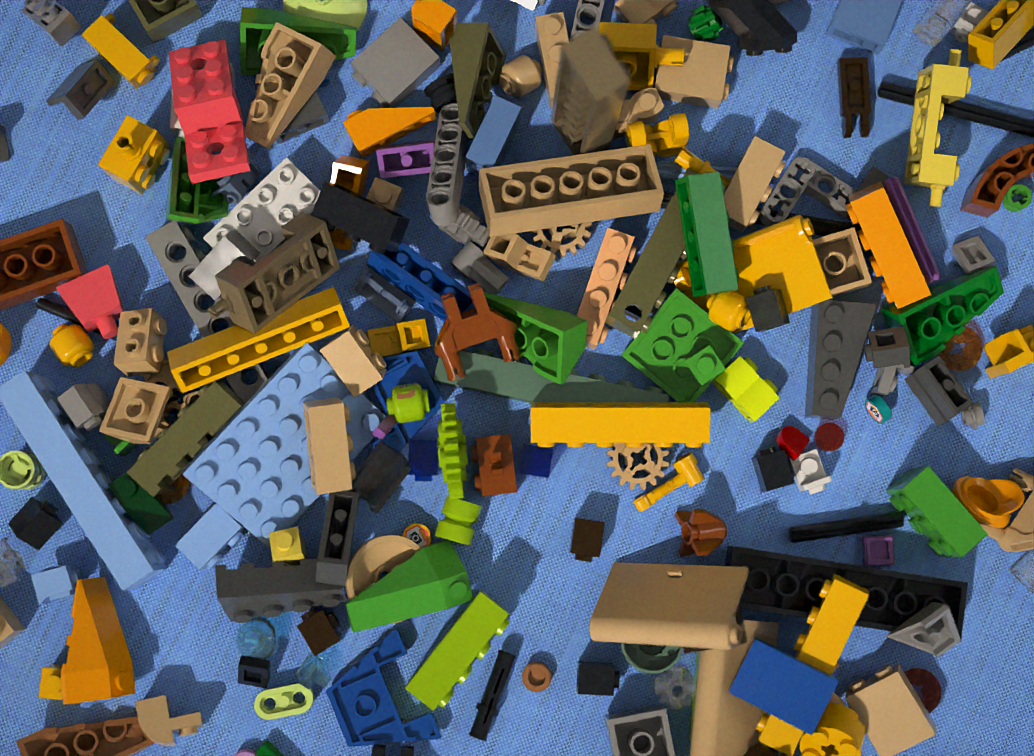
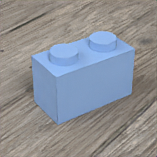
(210, 538)

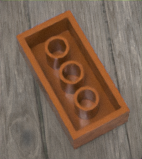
(38, 262)

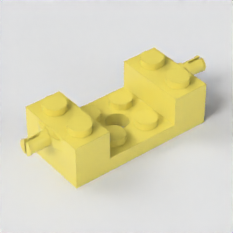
(934, 87)

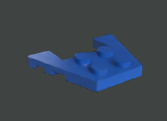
(403, 370)
(366, 704)

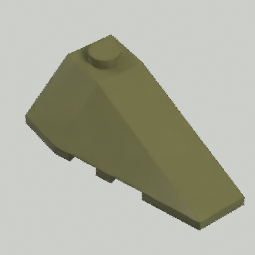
(476, 68)

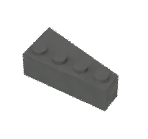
(835, 349)
(273, 590)

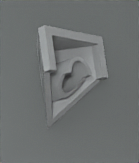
(929, 630)

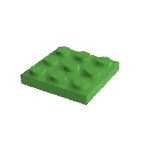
(674, 335)

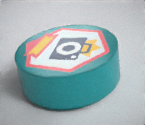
(878, 409)

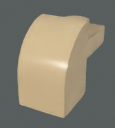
(519, 256)
(157, 724)

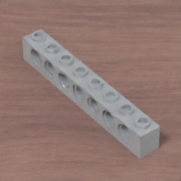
(164, 244)

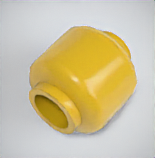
(728, 310)
(71, 345)

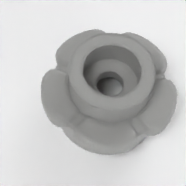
(973, 416)

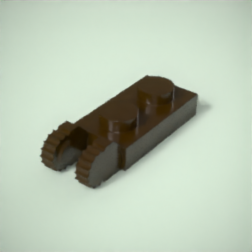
(854, 94)

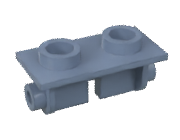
(237, 185)
(384, 295)

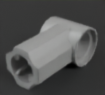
(474, 265)

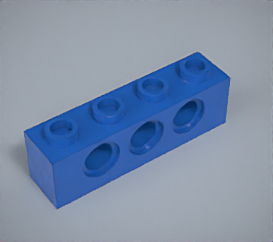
(419, 279)

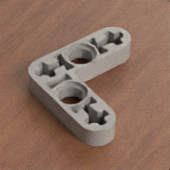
(809, 184)

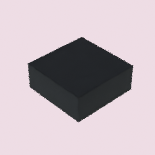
(254, 671)

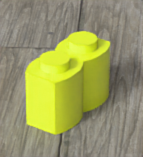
(746, 389)

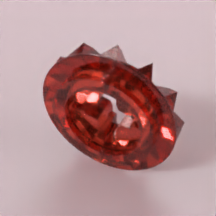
(931, 688)

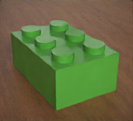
(936, 513)

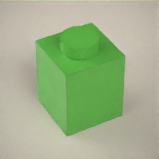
(705, 364)

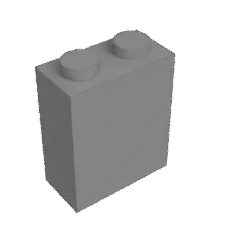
(395, 64)

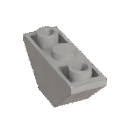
(52, 19)

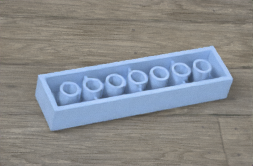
(81, 480)

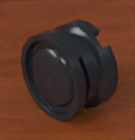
(441, 92)

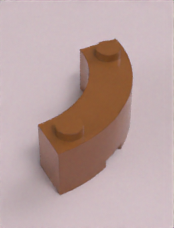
(992, 183)

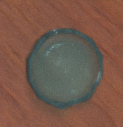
(260, 638)

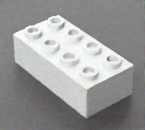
(267, 208)

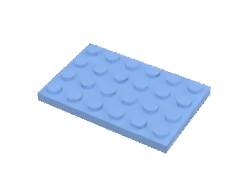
(261, 458)

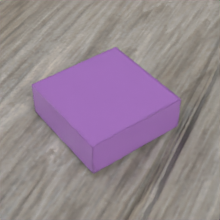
(878, 550)

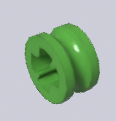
(1017, 189)

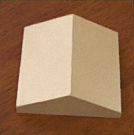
(135, 411)

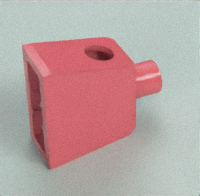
(94, 300)

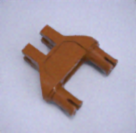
(472, 328)

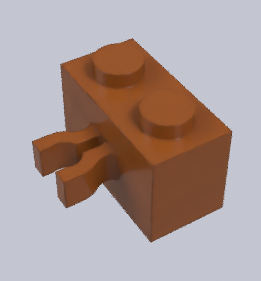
(495, 465)

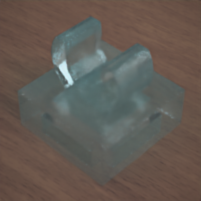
(313, 670)

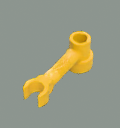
(686, 472)

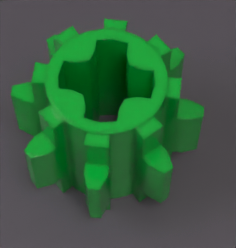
(705, 23)

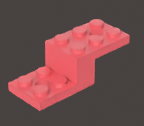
(208, 111)

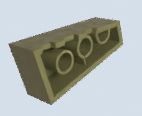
(180, 443)

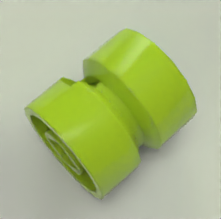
(458, 521)

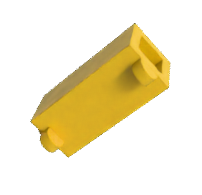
(120, 51)

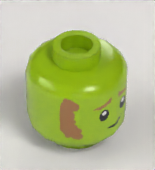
(408, 403)

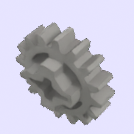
(467, 228)

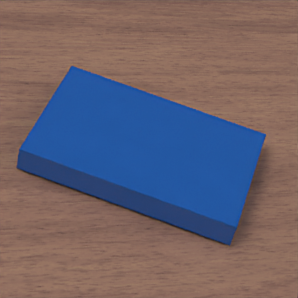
(783, 686)

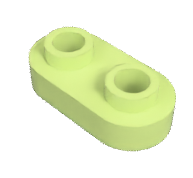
(285, 701)

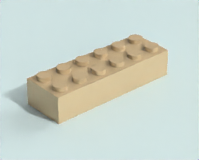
(570, 190)

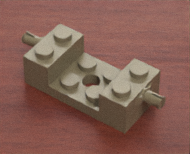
(259, 292)

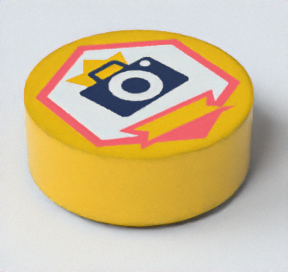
(419, 534)

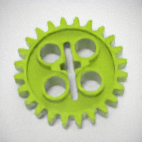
(452, 450)

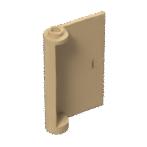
(670, 605)
(722, 721)

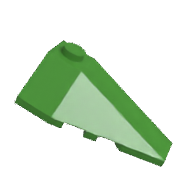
(544, 335)
(419, 586)

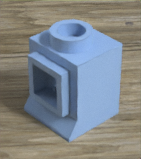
(56, 583)

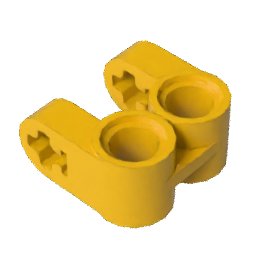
(665, 137)

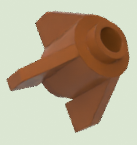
(700, 532)

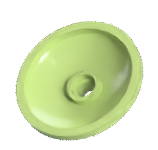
(337, 11)

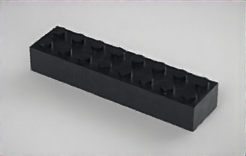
(793, 585)

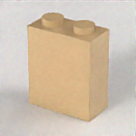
(701, 77)
(890, 710)

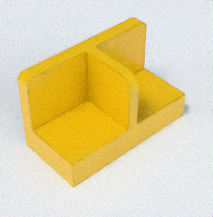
(1007, 353)

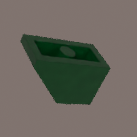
(146, 510)

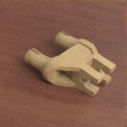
(1020, 534)

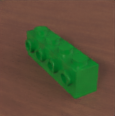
(706, 234)

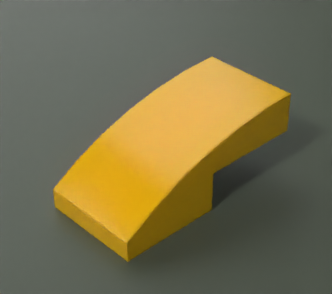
(399, 338)

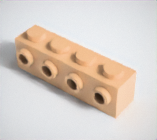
(603, 283)

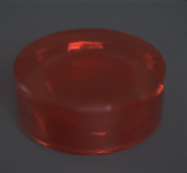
(828, 437)

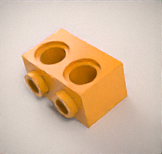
(434, 22)

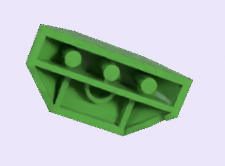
(191, 201)

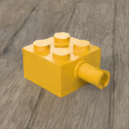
(638, 50)
(135, 155)

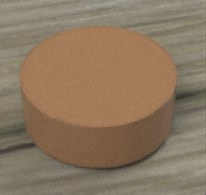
(536, 676)

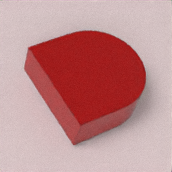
(792, 441)

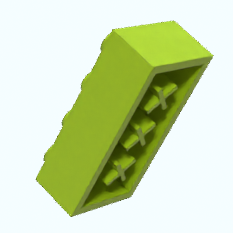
(457, 650)

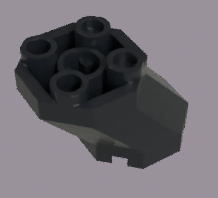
(757, 25)

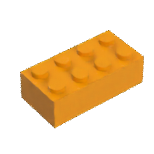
(889, 245)

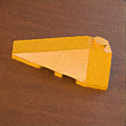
(97, 654)

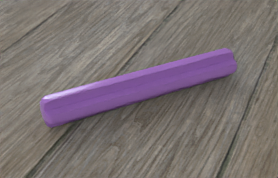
(911, 229)

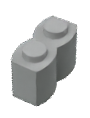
(85, 405)

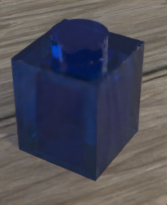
(423, 459)
(536, 461)

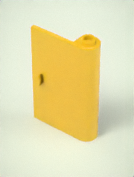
(776, 257)

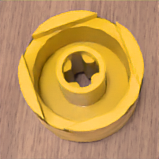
(835, 734)

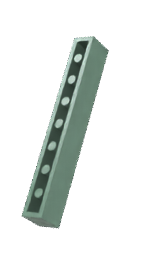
(523, 384)

